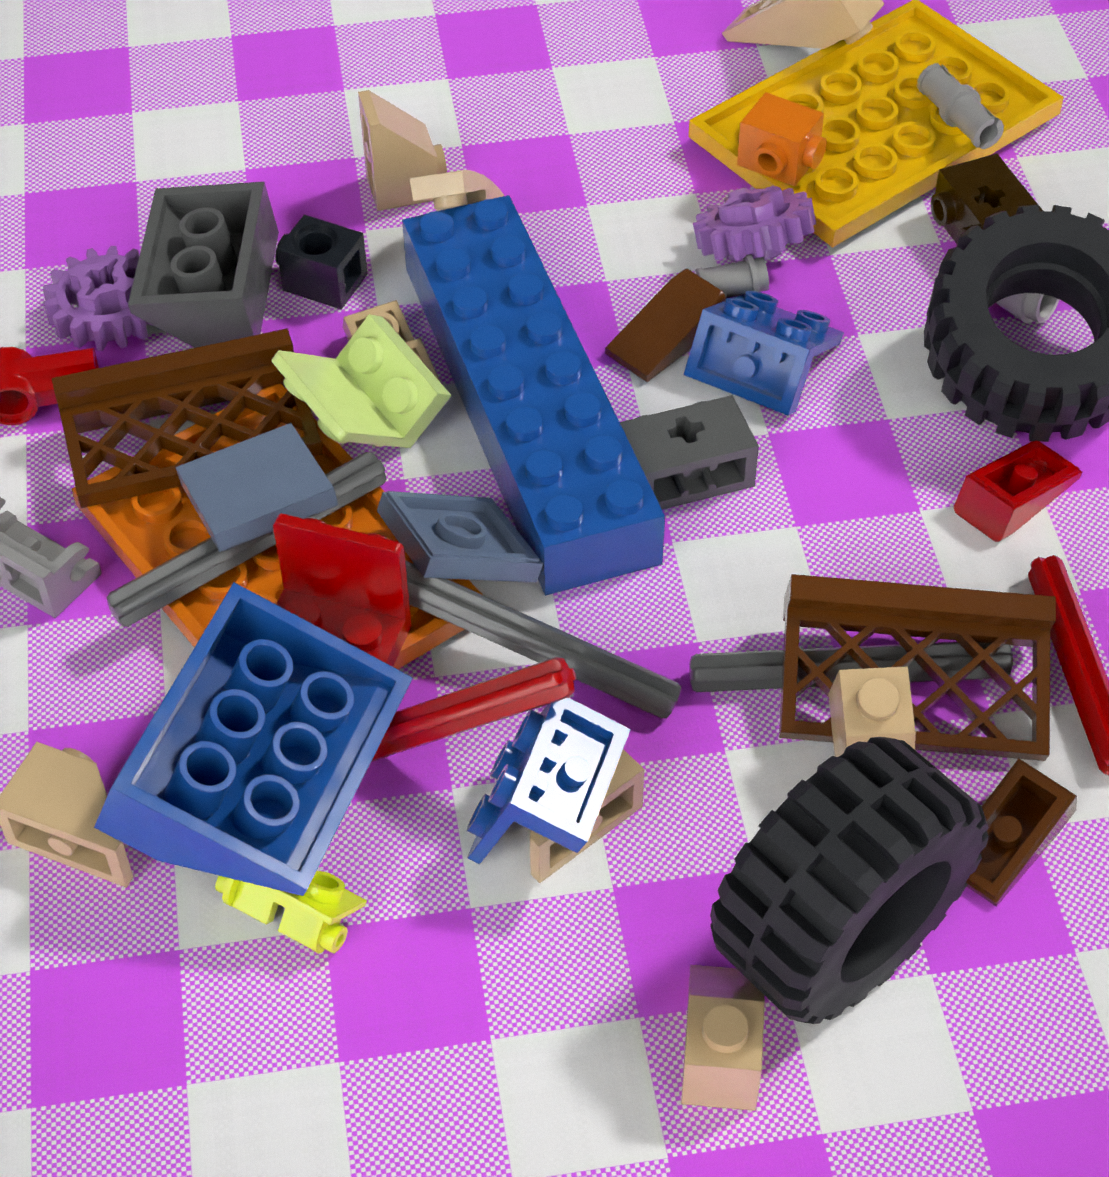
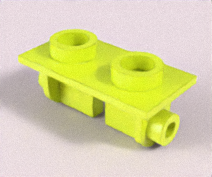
(307, 918)

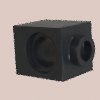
(322, 261)

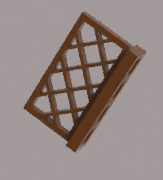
(174, 386)
(932, 614)

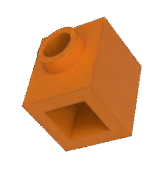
(781, 139)

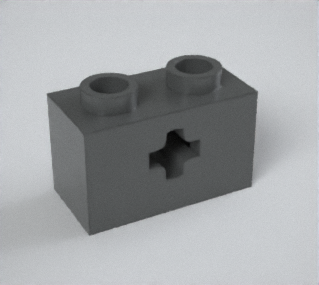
(695, 451)

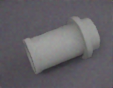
(738, 277)

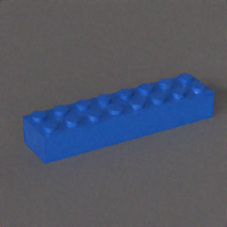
(533, 396)

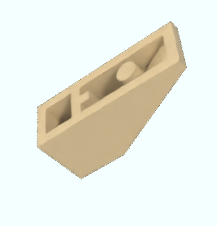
(803, 22)

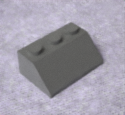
(206, 262)

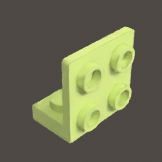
(370, 392)

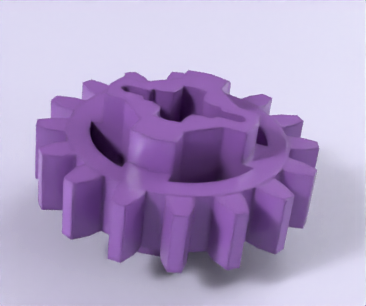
(754, 223)
(102, 294)

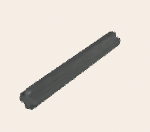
(204, 561)
(542, 642)
(764, 668)

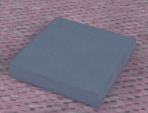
(253, 482)
(458, 537)

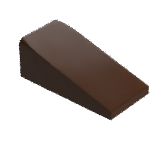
(664, 326)
(1022, 821)

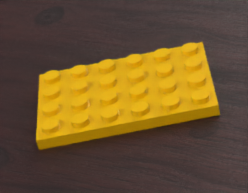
(876, 122)

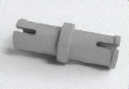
(960, 106)

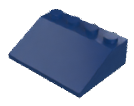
(255, 748)

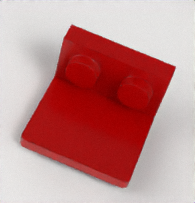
(345, 583)

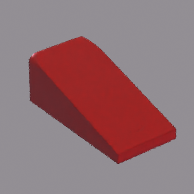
(1014, 489)

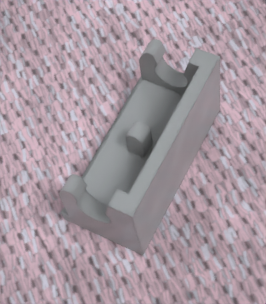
(41, 568)

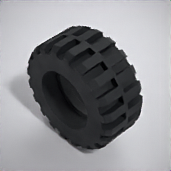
(986, 370)
(847, 878)

